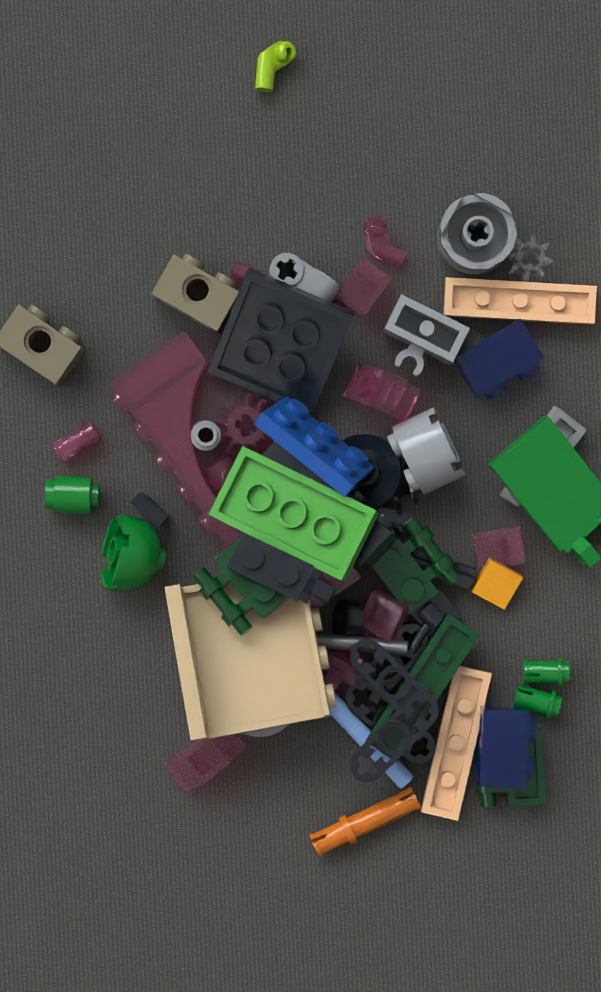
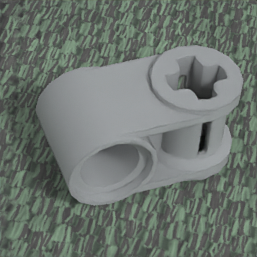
(306, 277)

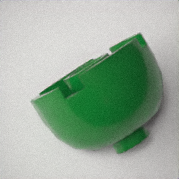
(131, 553)

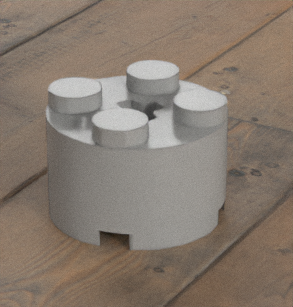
(498, 231)
(427, 452)

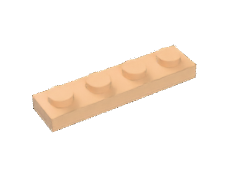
(519, 300)
(455, 743)

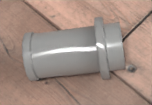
(209, 426)

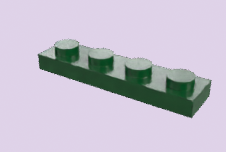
(433, 673)

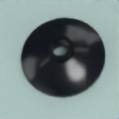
(386, 469)

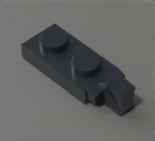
(279, 571)

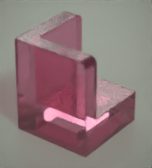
(363, 287)
(501, 545)

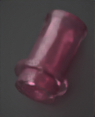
(77, 441)

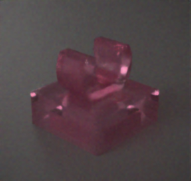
(384, 615)
(341, 668)

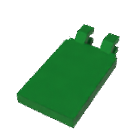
(553, 488)

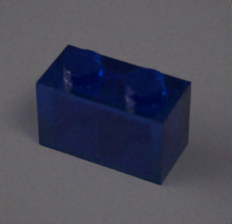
(498, 359)
(504, 747)

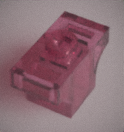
(382, 392)
(203, 760)

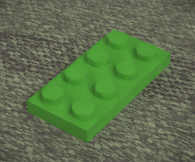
(294, 513)

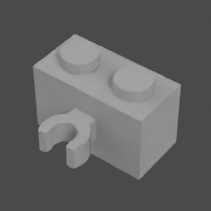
(425, 333)

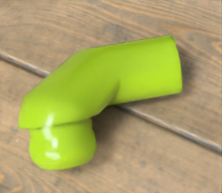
(271, 61)

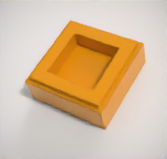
(496, 583)

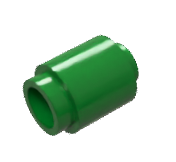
(72, 495)

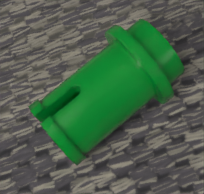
(546, 671)
(538, 701)

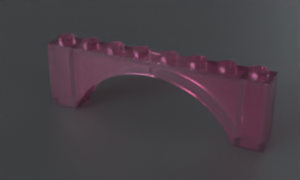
(162, 399)

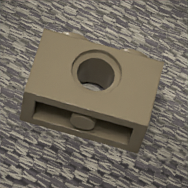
(174, 286)
(18, 337)

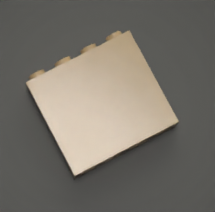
(250, 679)

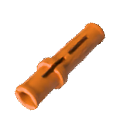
(365, 821)

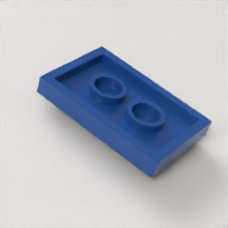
(315, 445)

